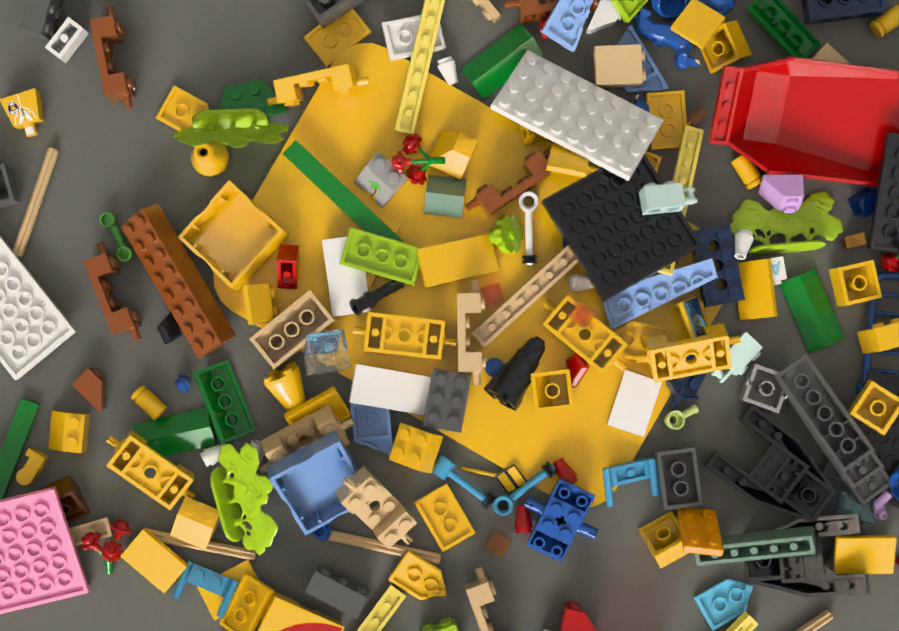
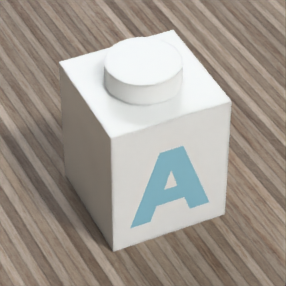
(778, 270)

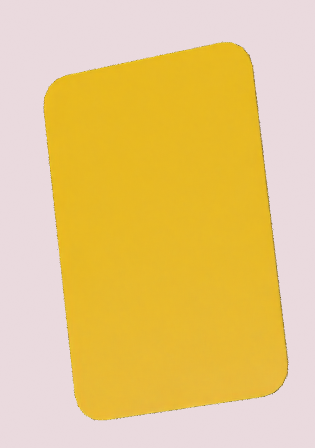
(344, 137)

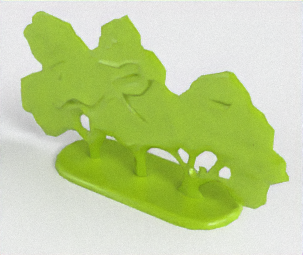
(231, 127)
(811, 214)
(248, 491)

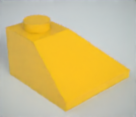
(456, 149)

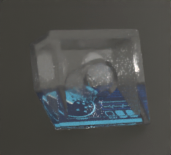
(326, 352)

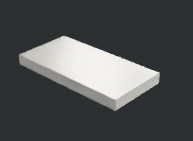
(343, 281)
(389, 389)

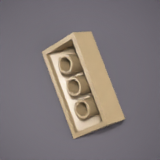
(288, 331)

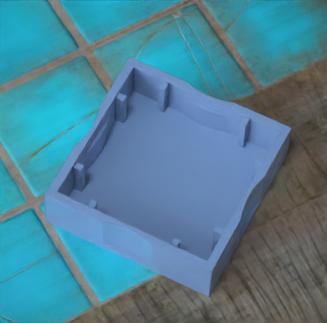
(310, 479)

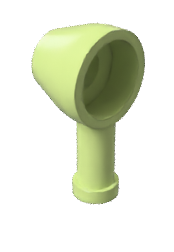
(679, 417)

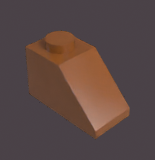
(92, 387)

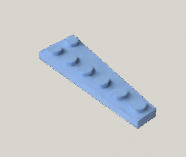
(567, 22)
(657, 291)

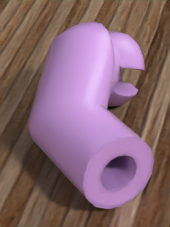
(879, 505)

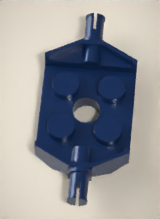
(684, 387)

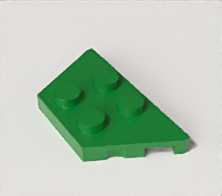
(251, 95)

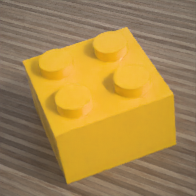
(875, 407)
(415, 448)

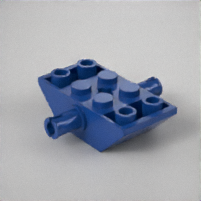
(554, 535)

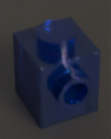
(863, 202)

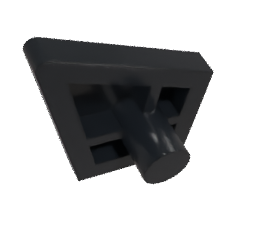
(169, 329)

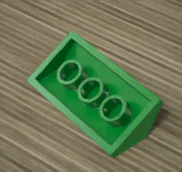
(783, 27)
(497, 63)
(811, 311)
(224, 401)
(178, 432)

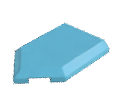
(723, 602)

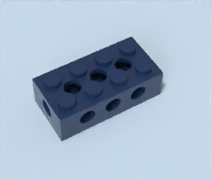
(837, 10)
(728, 270)

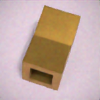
(854, 240)

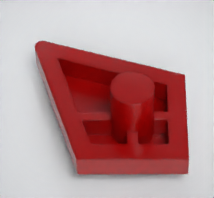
(577, 368)

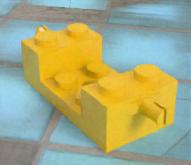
(290, 90)
(425, 340)
(602, 347)
(669, 359)
(134, 456)

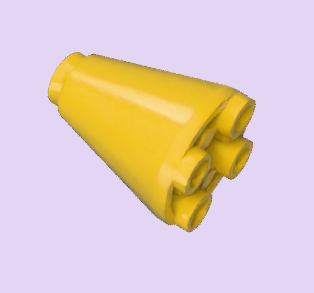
(213, 162)
(286, 386)

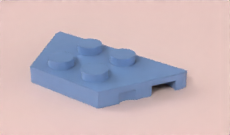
(654, 80)
(372, 427)

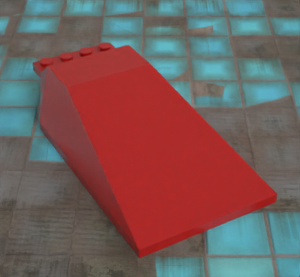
(808, 117)

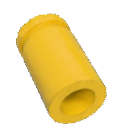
(886, 22)
(747, 172)
(149, 402)

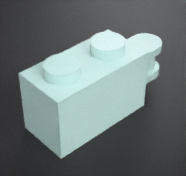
(665, 197)
(741, 355)

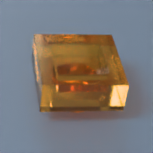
(696, 116)
(492, 294)
(582, 315)
(498, 544)

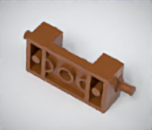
(531, 11)
(107, 32)
(490, 200)
(99, 269)

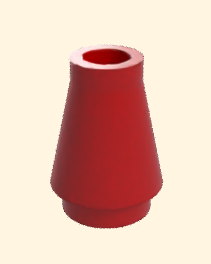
(564, 471)
(522, 521)

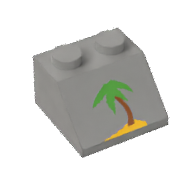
(380, 180)

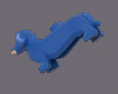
(663, 35)

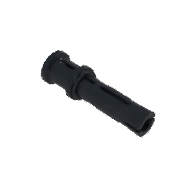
(369, 298)

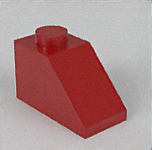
(288, 266)

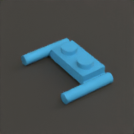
(630, 472)
(209, 581)

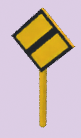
(509, 478)

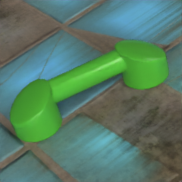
(110, 220)

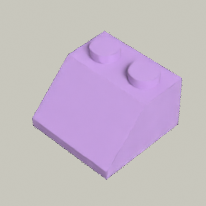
(782, 191)

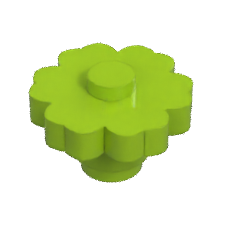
(507, 234)

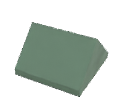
(444, 196)

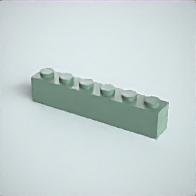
(763, 545)

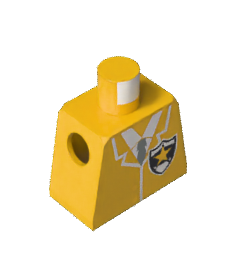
(24, 110)

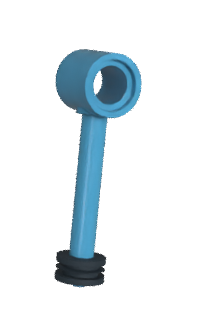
(444, 467)
(548, 470)

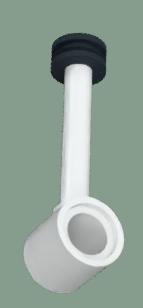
(529, 259)

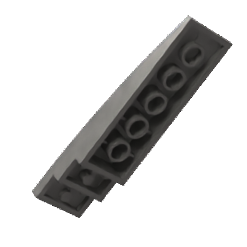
(834, 429)

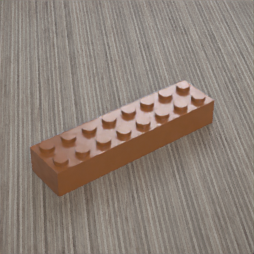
(178, 280)

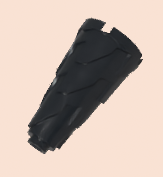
(515, 376)

